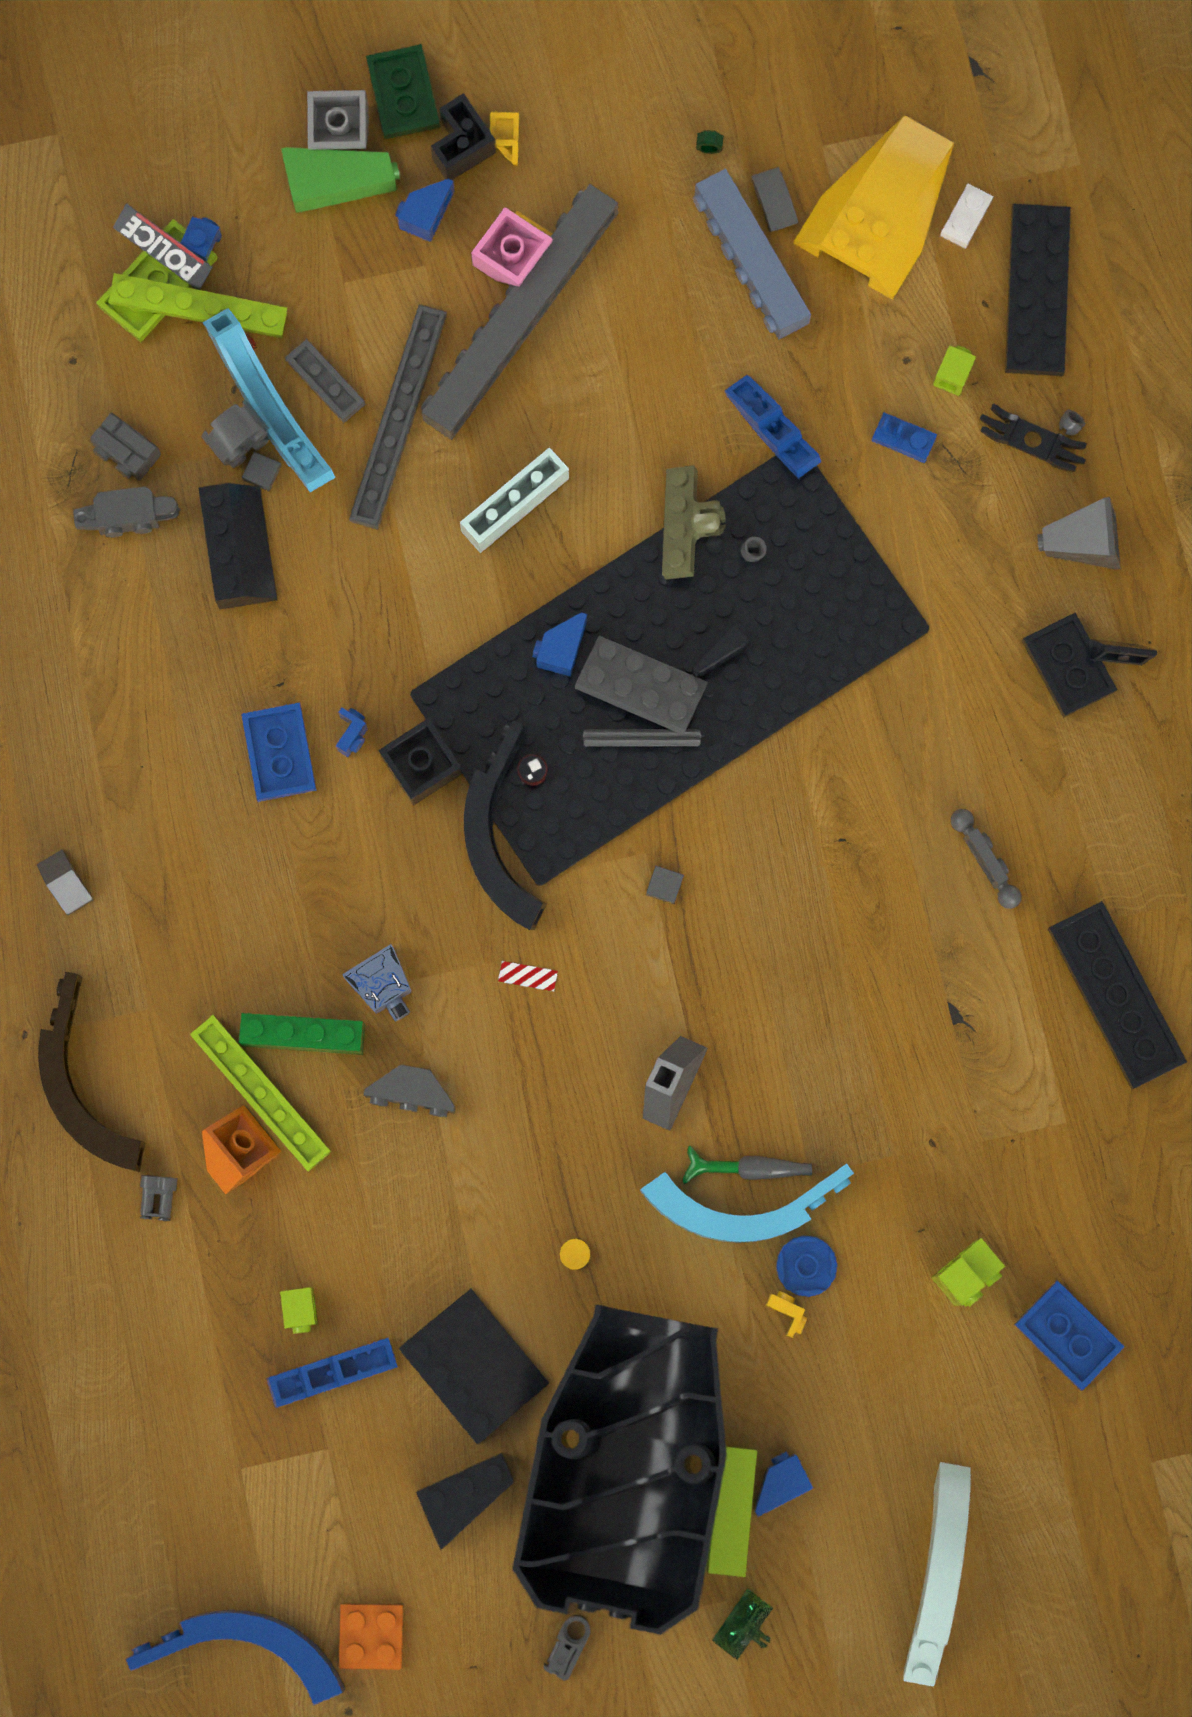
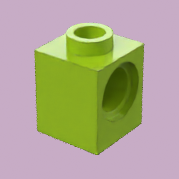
(954, 370)
(299, 1309)

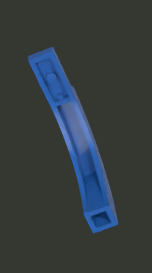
(260, 1629)

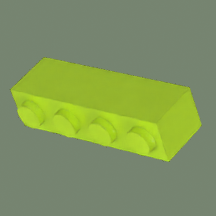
(733, 1515)

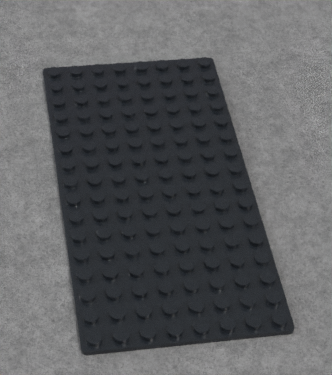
(814, 620)

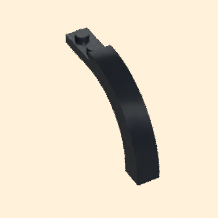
(480, 838)

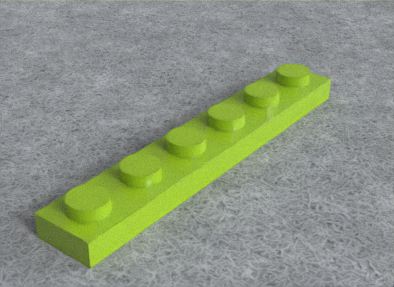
(195, 304)
(260, 1093)

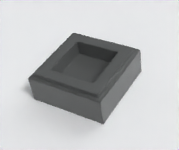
(261, 471)
(664, 884)

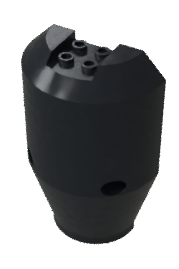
(622, 1511)

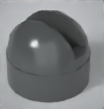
(1071, 422)
(753, 543)

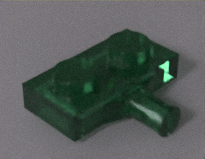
(744, 1625)

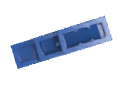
(773, 426)
(331, 1372)

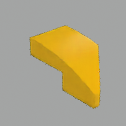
(505, 130)

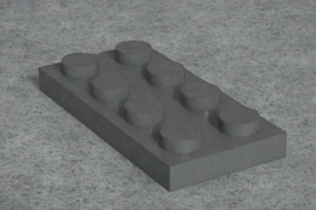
(641, 685)

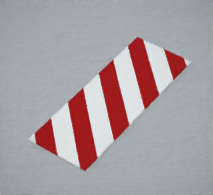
(527, 976)

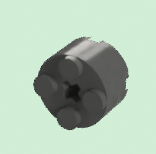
(236, 433)

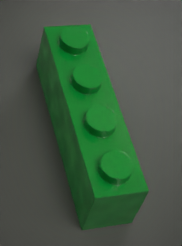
(302, 1033)

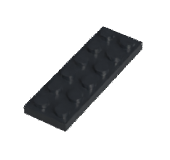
(1037, 289)
(1117, 995)

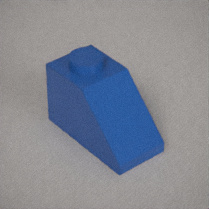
(425, 209)
(561, 645)
(781, 1483)

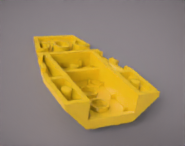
(882, 206)

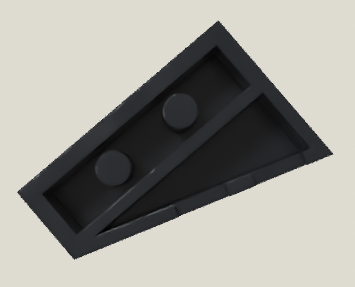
(464, 1496)

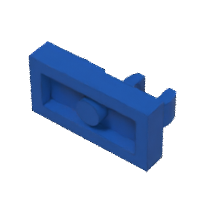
(904, 437)

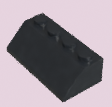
(237, 545)

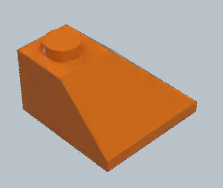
(236, 1149)

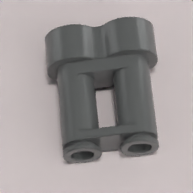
(157, 1185)

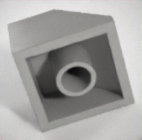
(337, 119)

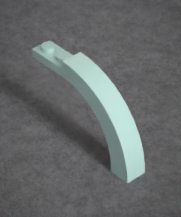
(941, 1575)

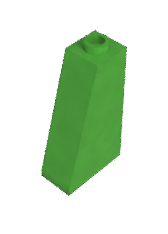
(337, 176)

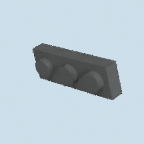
(325, 381)

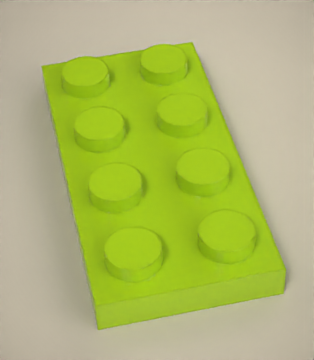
(140, 322)

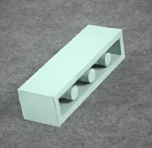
(514, 500)

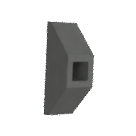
(671, 1081)
(411, 1089)

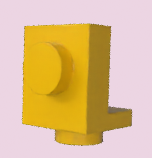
(785, 1304)

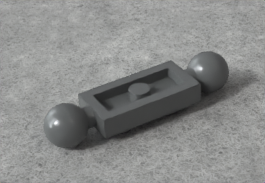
(980, 846)

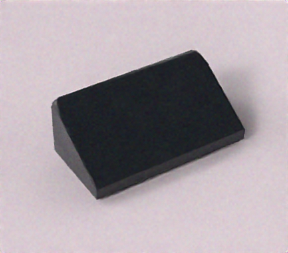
(1120, 652)

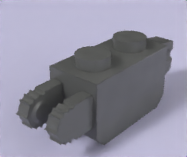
(125, 512)

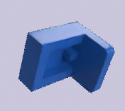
(201, 236)
(353, 737)

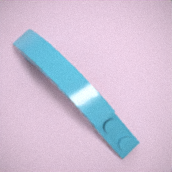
(262, 396)
(702, 1221)

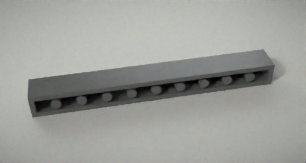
(519, 313)

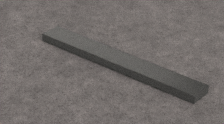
(398, 417)

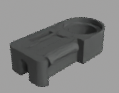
(567, 1650)

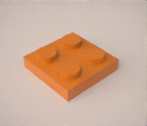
(371, 1636)

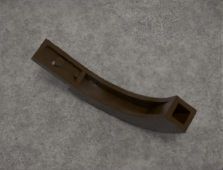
(62, 1095)

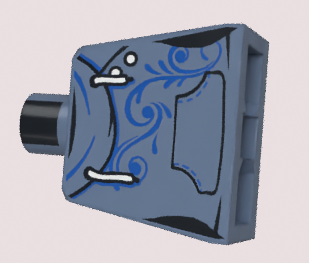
(381, 983)

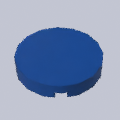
(806, 1266)

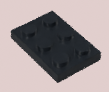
(1066, 667)

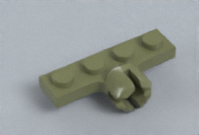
(686, 521)

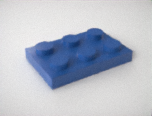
(278, 752)
(1069, 1335)

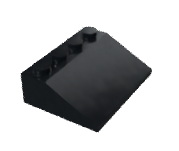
(473, 1366)

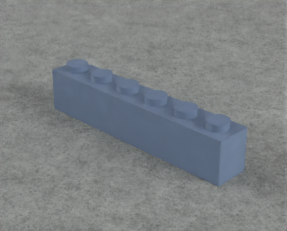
(751, 254)

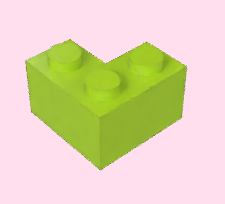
(969, 1273)

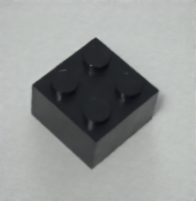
(420, 761)

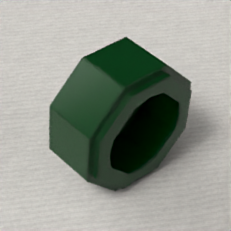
(709, 141)

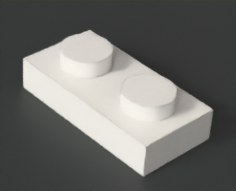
(966, 216)

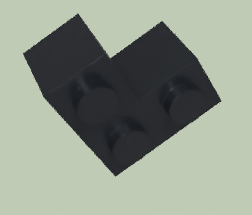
(467, 141)

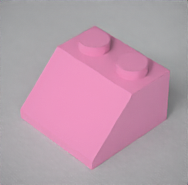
(510, 249)

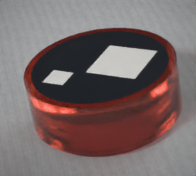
(532, 769)

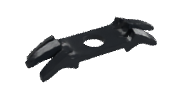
(1050, 442)

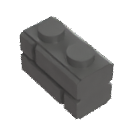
(124, 447)

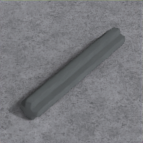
(640, 737)

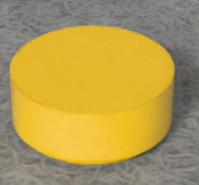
(575, 1254)

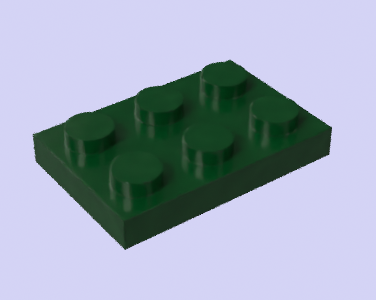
(403, 91)

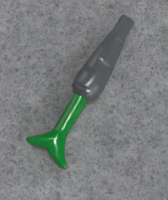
(747, 1167)

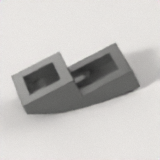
(775, 199)

